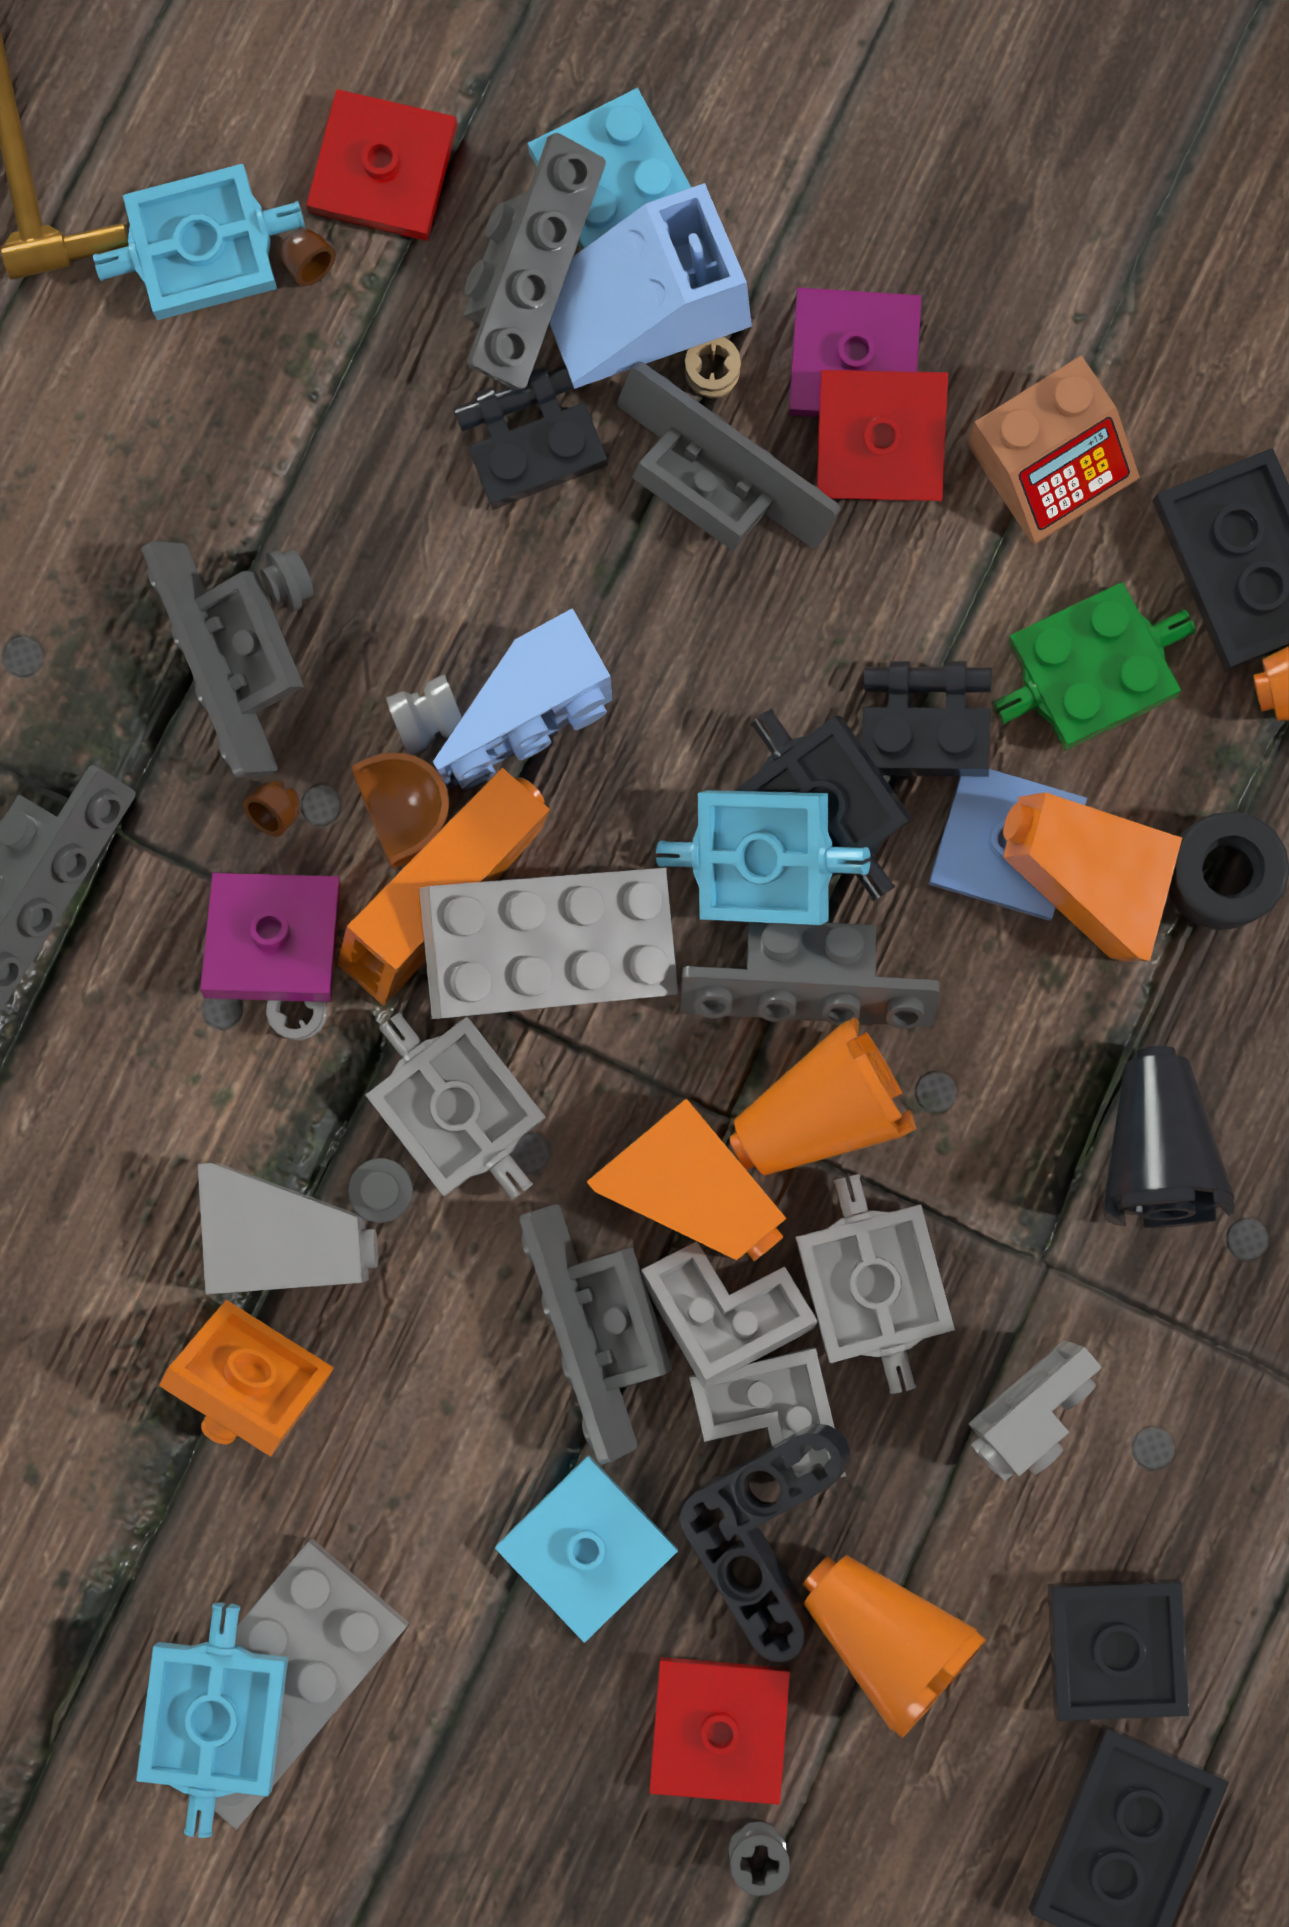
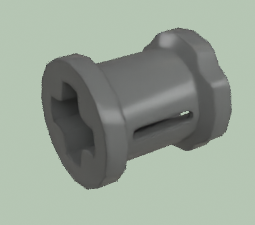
(774, 1868)

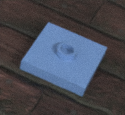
(974, 844)

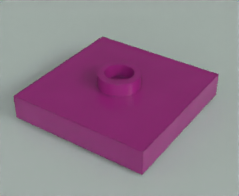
(849, 334)
(271, 937)

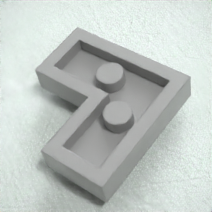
(723, 1329)
(771, 1393)

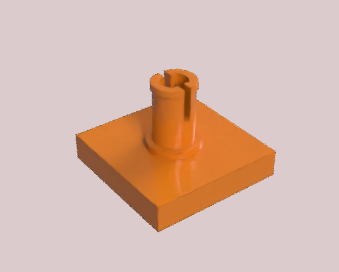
(245, 1379)

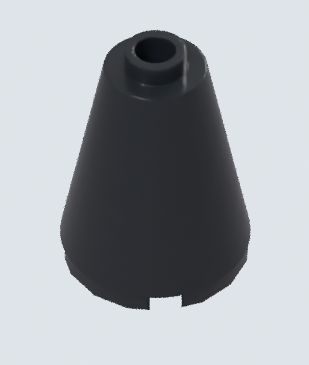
(1164, 1147)

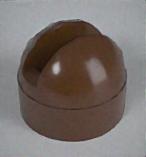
(306, 256)
(272, 807)

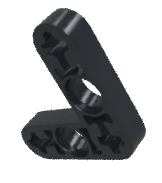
(744, 1515)

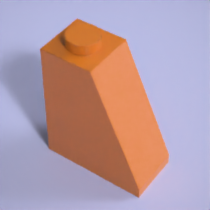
(1094, 869)
(692, 1185)

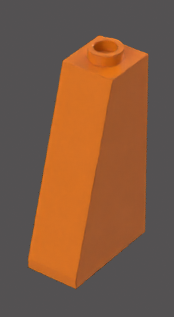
(477, 845)

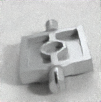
(455, 1106)
(874, 1283)

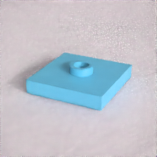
(586, 1548)

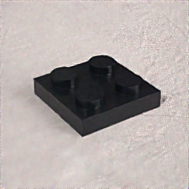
(1118, 1649)

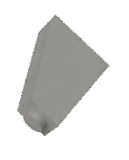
(276, 1237)

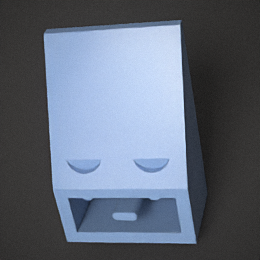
(650, 289)
(536, 689)

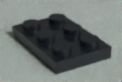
(1235, 553)
(1128, 1837)

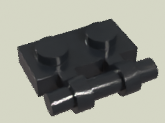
(535, 454)
(928, 739)

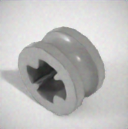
(280, 1022)

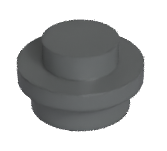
(286, 579)
(380, 1190)

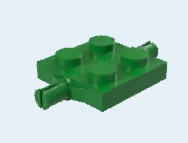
(1093, 666)

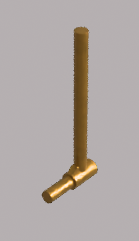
(37, 246)

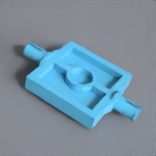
(199, 241)
(763, 856)
(212, 1719)

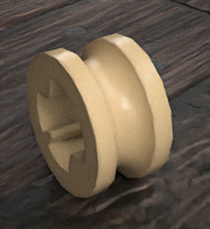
(710, 387)

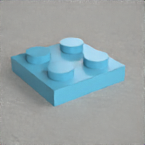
(636, 157)

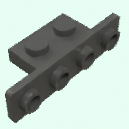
(528, 261)
(716, 471)
(231, 651)
(47, 861)
(811, 976)
(601, 1326)

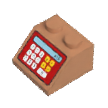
(1055, 450)

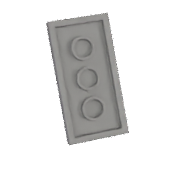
(547, 942)
(332, 1638)

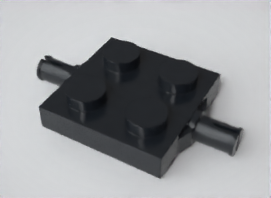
(832, 761)

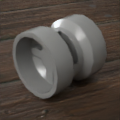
(423, 716)

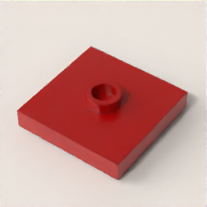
(382, 165)
(882, 434)
(719, 1730)

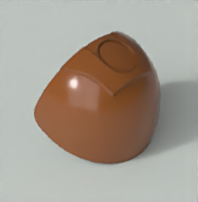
(403, 801)

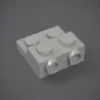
(1019, 1425)

